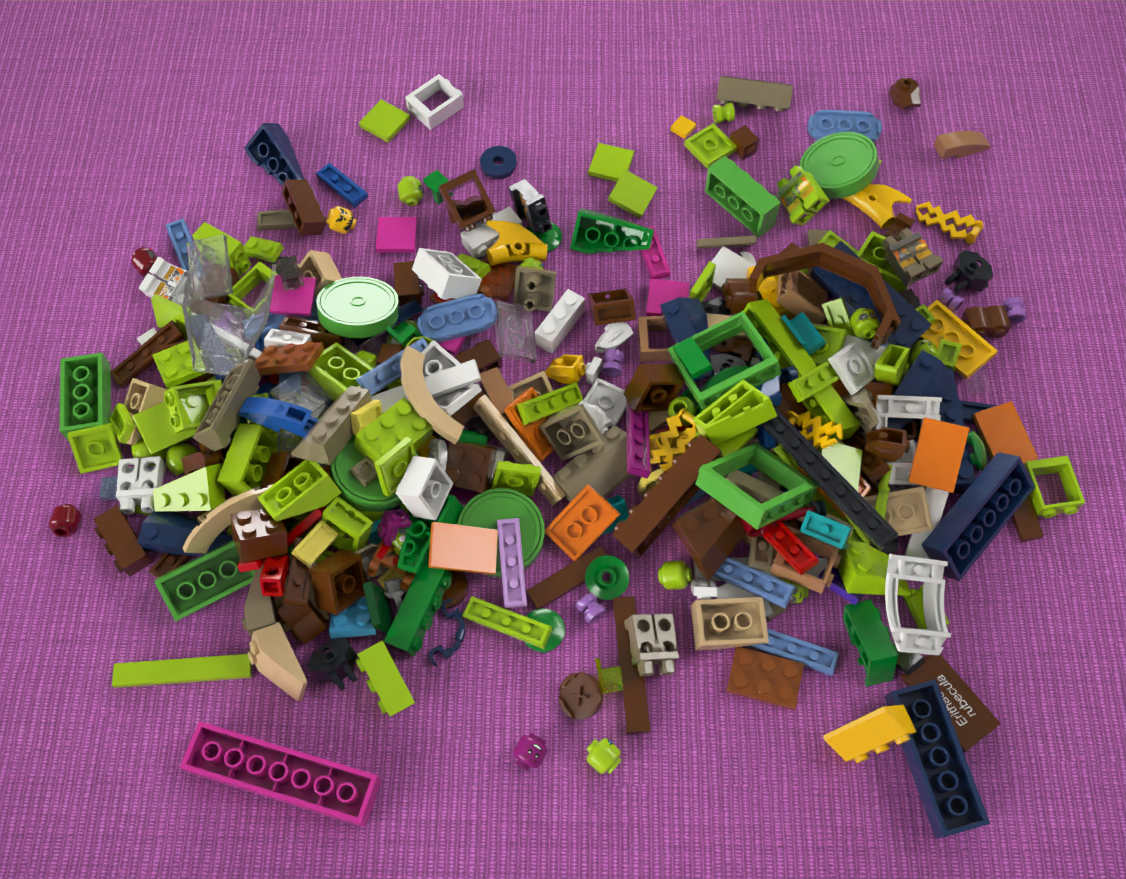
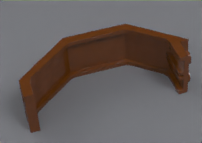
(838, 263)

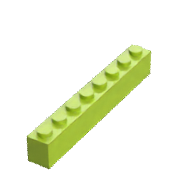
(791, 353)

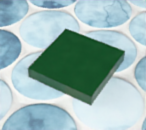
(378, 606)

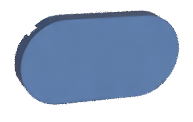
(836, 121)
(457, 318)

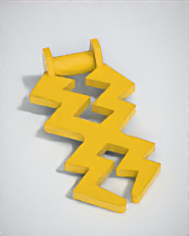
(941, 219)
(818, 430)
(667, 450)

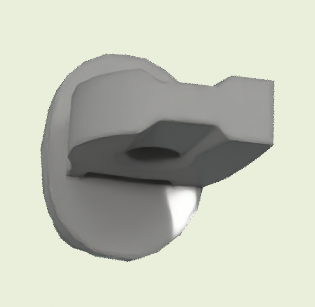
(394, 591)

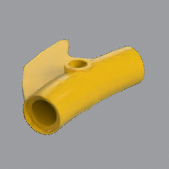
(877, 203)
(514, 244)

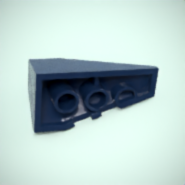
(274, 153)
(684, 319)
(925, 378)
(169, 531)

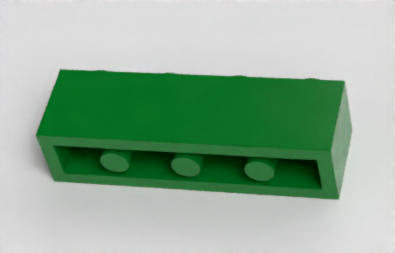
(418, 609)

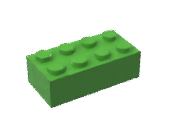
(742, 196)
(84, 392)
(203, 581)

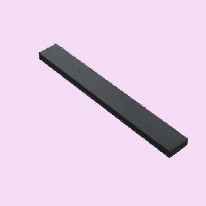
(830, 481)

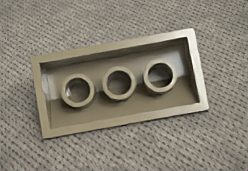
(754, 92)
(223, 412)
(333, 428)
(600, 466)

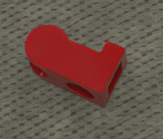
(274, 575)

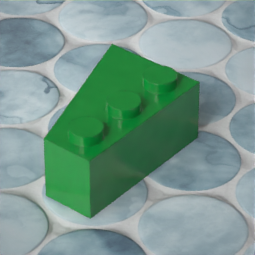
(872, 641)

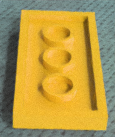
(948, 326)

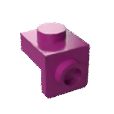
(390, 524)

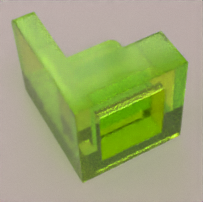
(609, 678)

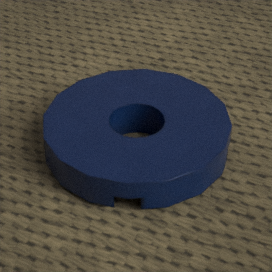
(494, 154)

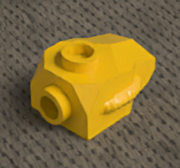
(566, 369)

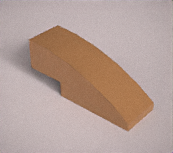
(960, 144)

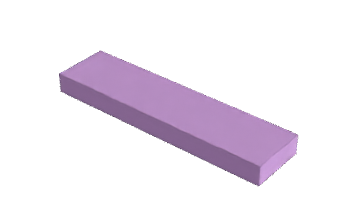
(512, 563)

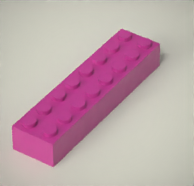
(281, 774)

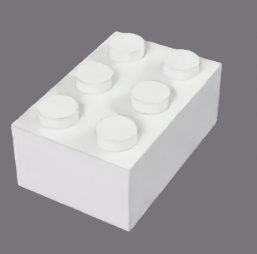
(445, 274)

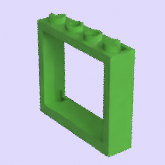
(717, 333)
(756, 514)

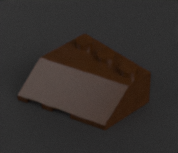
(710, 535)

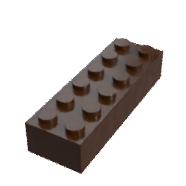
(666, 498)

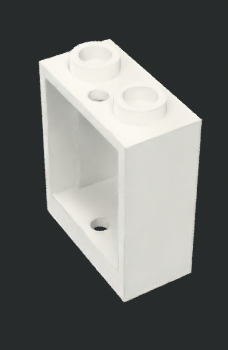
(442, 112)

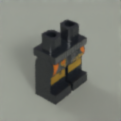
(530, 205)

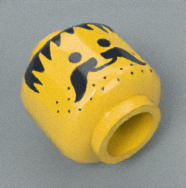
(341, 219)

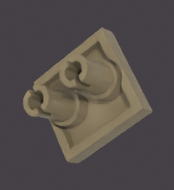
(534, 288)

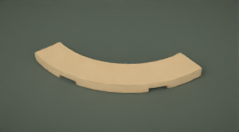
(420, 398)
(219, 519)

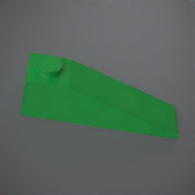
(604, 233)
(416, 548)

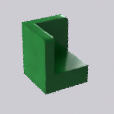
(433, 181)
(403, 333)

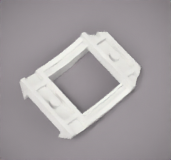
(905, 407)
(931, 573)

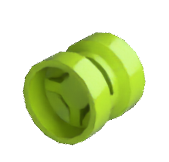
(723, 113)

